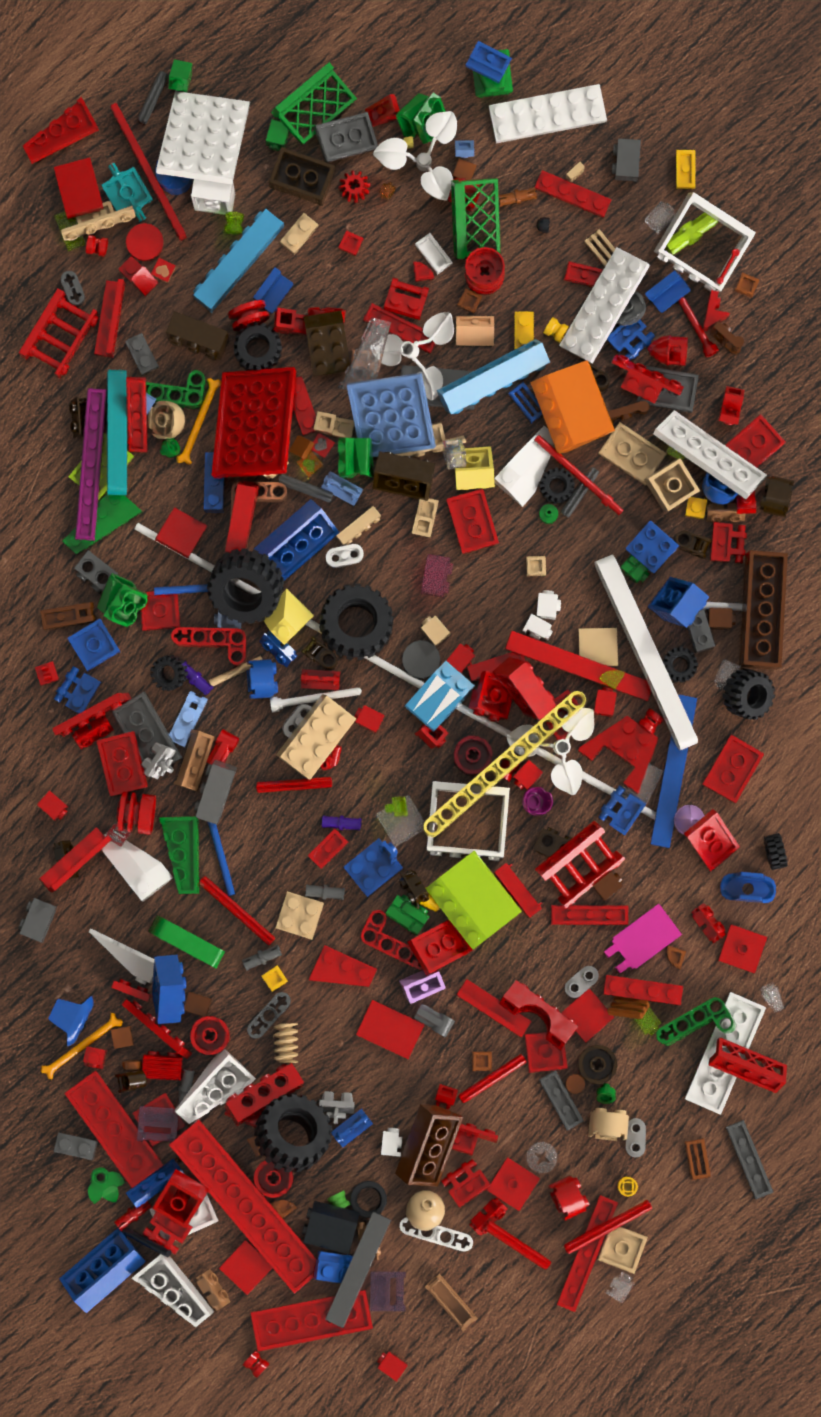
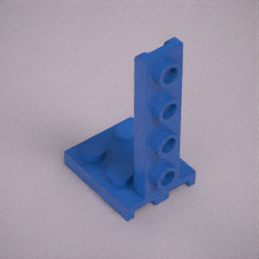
(374, 866)

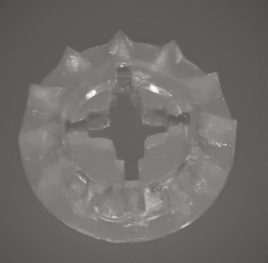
(532, 1159)

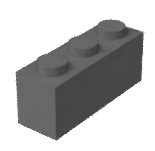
(215, 791)

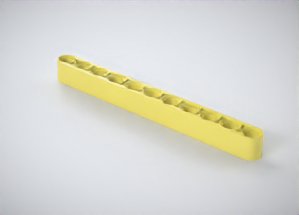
(508, 755)

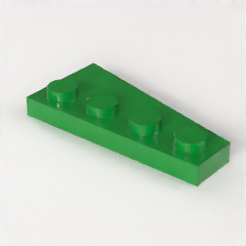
(111, 514)
(183, 847)

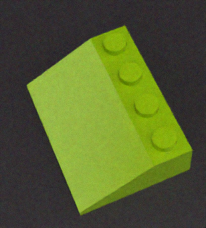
(473, 900)

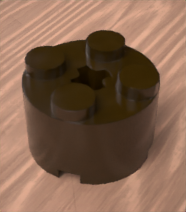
(777, 497)
(590, 1055)

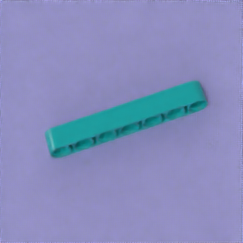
(116, 432)

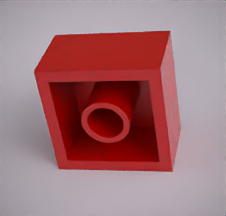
(180, 1198)

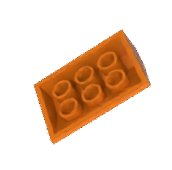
(572, 407)

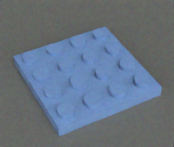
(392, 413)

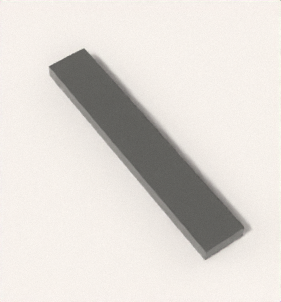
(358, 1269)

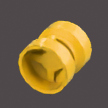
(556, 329)
(627, 1186)

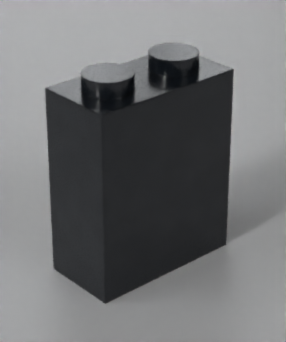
(330, 1227)

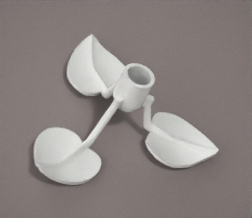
(437, 181)
(437, 328)
(568, 774)

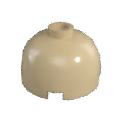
(166, 420)
(425, 1210)

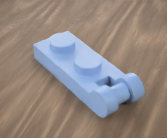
(187, 719)

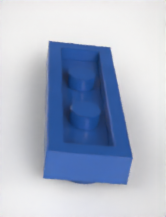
(152, 1184)

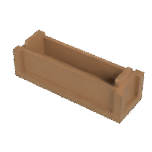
(194, 760)
(451, 1302)

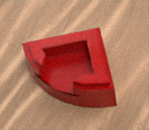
(422, 272)

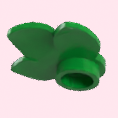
(107, 1187)

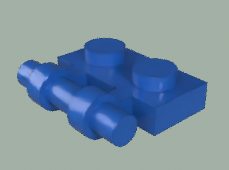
(623, 335)
(83, 692)
(626, 814)

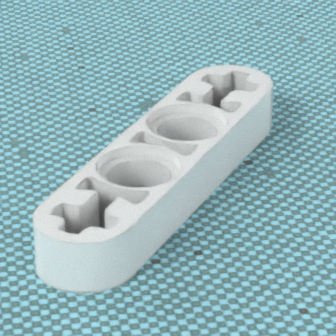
(435, 1237)

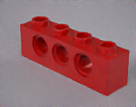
(241, 1113)

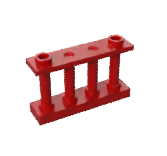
(49, 317)
(570, 850)

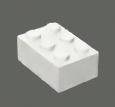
(213, 196)

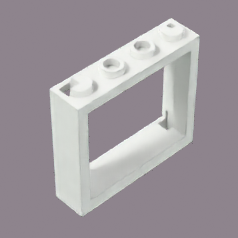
(746, 233)
(475, 789)

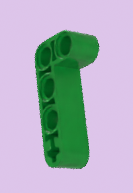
(185, 393)
(186, 941)
(693, 1025)

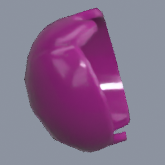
(537, 801)

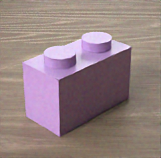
(420, 986)

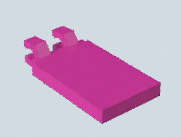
(643, 938)

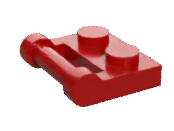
(405, 304)

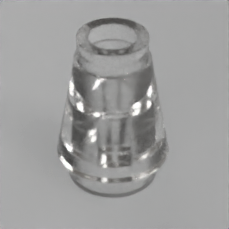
(772, 996)

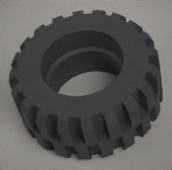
(254, 568)
(356, 597)
(309, 1117)

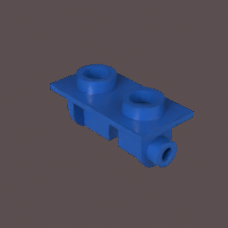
(284, 654)
(351, 1128)

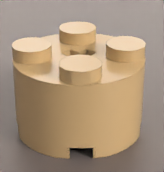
(608, 1125)

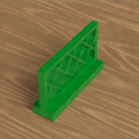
(300, 95)
(459, 215)

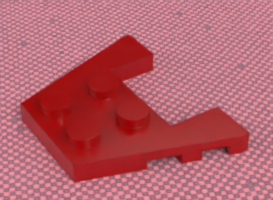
(630, 743)

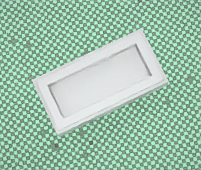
(433, 253)

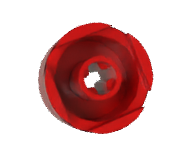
(211, 1024)
(265, 1184)
(568, 1197)

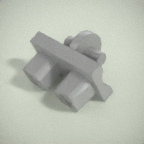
(161, 761)
(337, 1109)

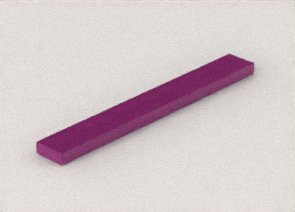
(91, 464)

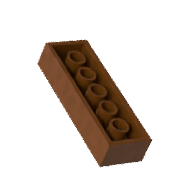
(763, 610)

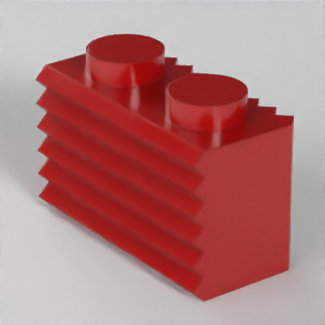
(162, 1067)

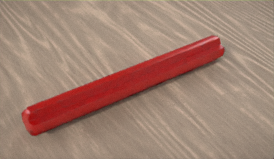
(236, 910)
(607, 1227)

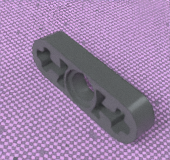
(274, 1000)

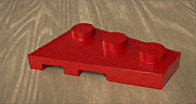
(341, 969)

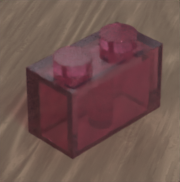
(436, 576)

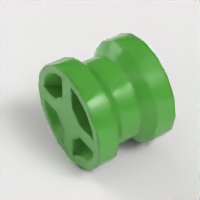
(339, 1200)

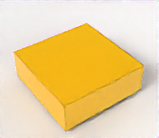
(274, 978)

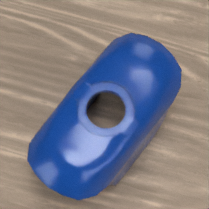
(763, 887)
(71, 1017)

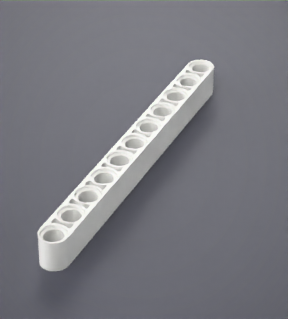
(646, 652)

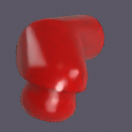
(333, 759)

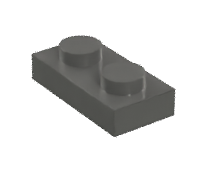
(141, 354)

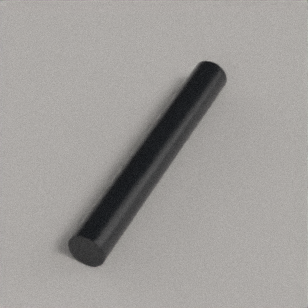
(148, 1243)

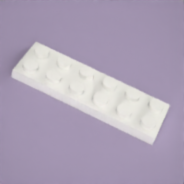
(547, 113)
(604, 305)
(710, 454)
(710, 1085)

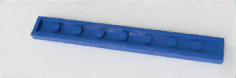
(671, 784)

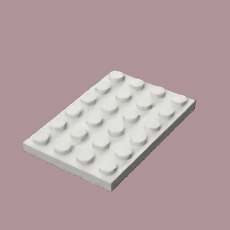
(203, 137)

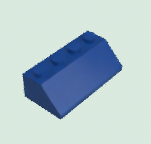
(298, 538)
(102, 1270)

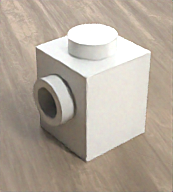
(547, 605)

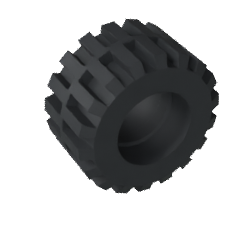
(257, 332)
(760, 696)

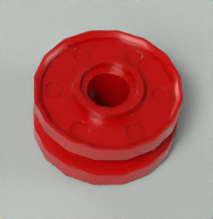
(248, 314)

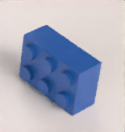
(678, 602)
(168, 989)

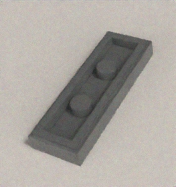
(561, 1100)

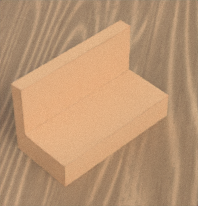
(475, 330)

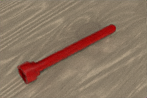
(709, 348)

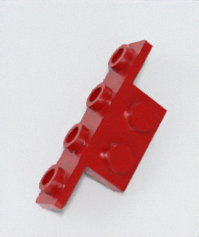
(643, 381)
(468, 1136)

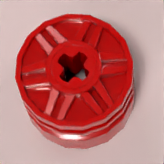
(484, 261)
(136, 813)

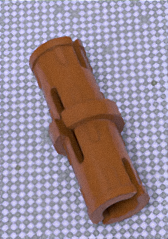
(517, 196)

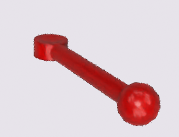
(735, 252)

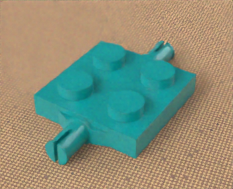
(127, 190)

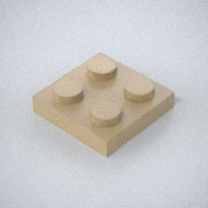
(299, 915)

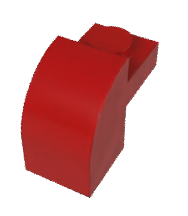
(287, 322)
(731, 405)

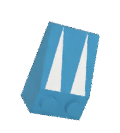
(440, 696)

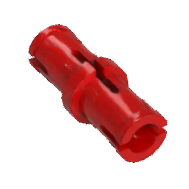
(132, 1215)

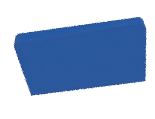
(273, 290)
(668, 291)

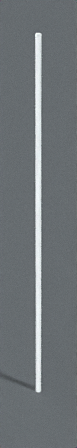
(407, 677)

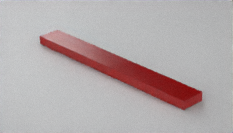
(148, 171)
(574, 664)

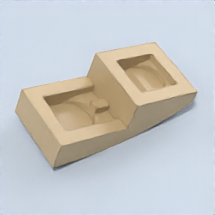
(333, 425)
(425, 517)

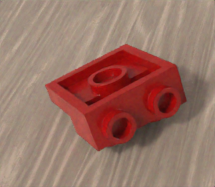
(490, 698)

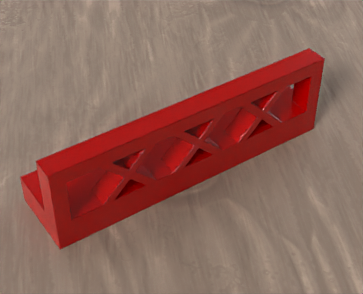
(110, 318)
(74, 860)
(490, 1006)
(748, 1069)

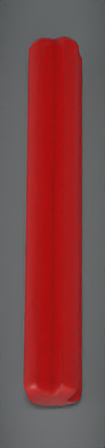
(295, 784)
(492, 1078)
(517, 1245)

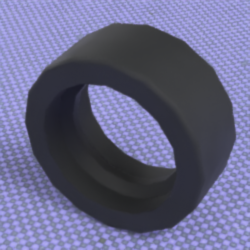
(368, 1184)

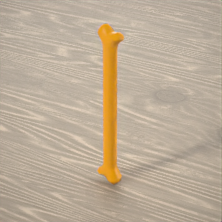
(185, 456)
(50, 1069)

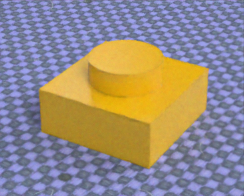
(696, 507)

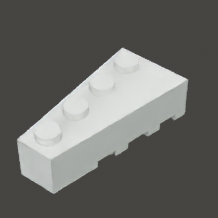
(174, 1289)

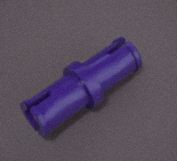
(196, 680)
(341, 823)

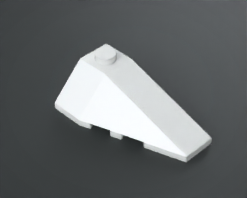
(525, 470)
(138, 868)
(134, 961)
(216, 1083)

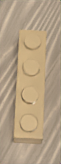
(358, 526)

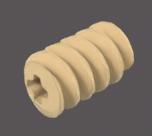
(285, 1043)

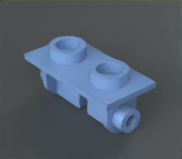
(342, 488)

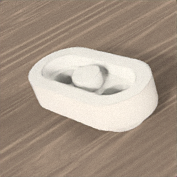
(344, 555)

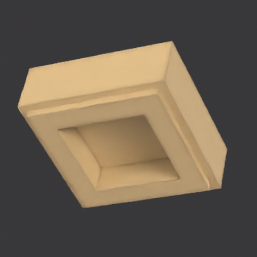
(575, 172)
(536, 565)

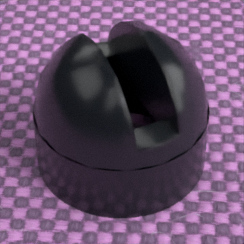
(543, 224)

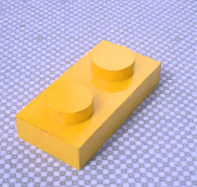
(685, 169)
(523, 328)

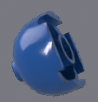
(717, 491)

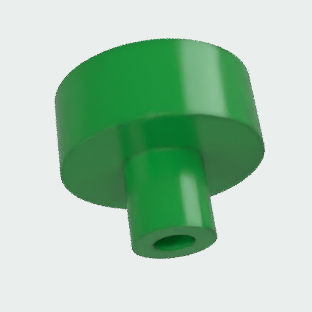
(170, 448)
(548, 518)
(606, 1094)

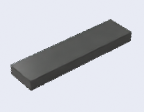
(749, 1159)

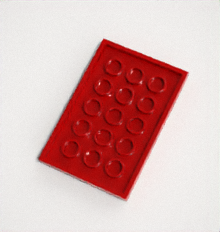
(254, 422)

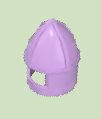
(687, 817)

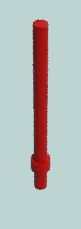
(607, 500)

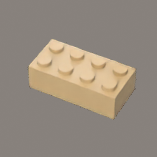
(316, 736)

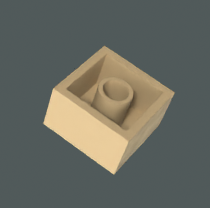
(671, 485)

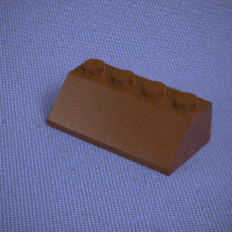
(428, 1146)

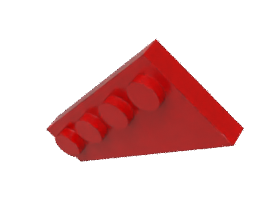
(62, 132)
(95, 711)

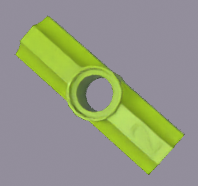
(690, 233)

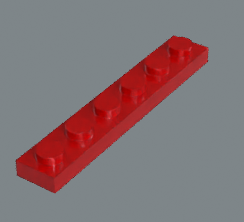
(586, 1256)

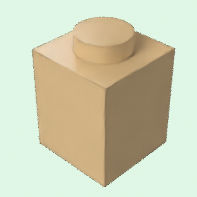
(434, 630)

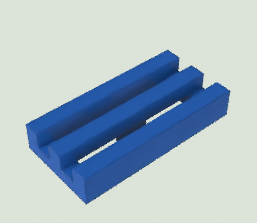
(519, 404)

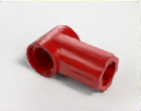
(224, 746)

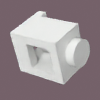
(537, 628)
(391, 1142)

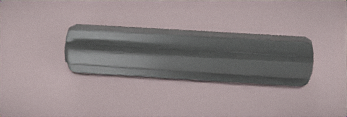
(152, 97)
(306, 488)
(579, 493)

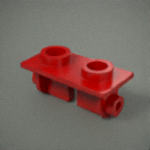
(320, 679)
(85, 737)
(713, 928)
(495, 1211)

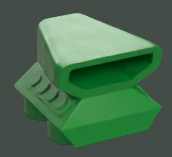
(486, 87)
(415, 113)
(355, 457)
(121, 600)

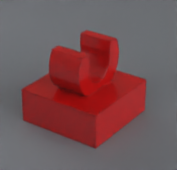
(47, 673)
(446, 1095)

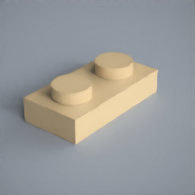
(299, 233)

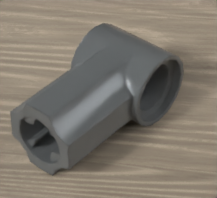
(437, 1022)

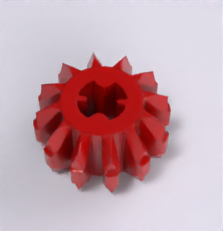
(351, 181)

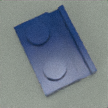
(488, 62)
(331, 1266)

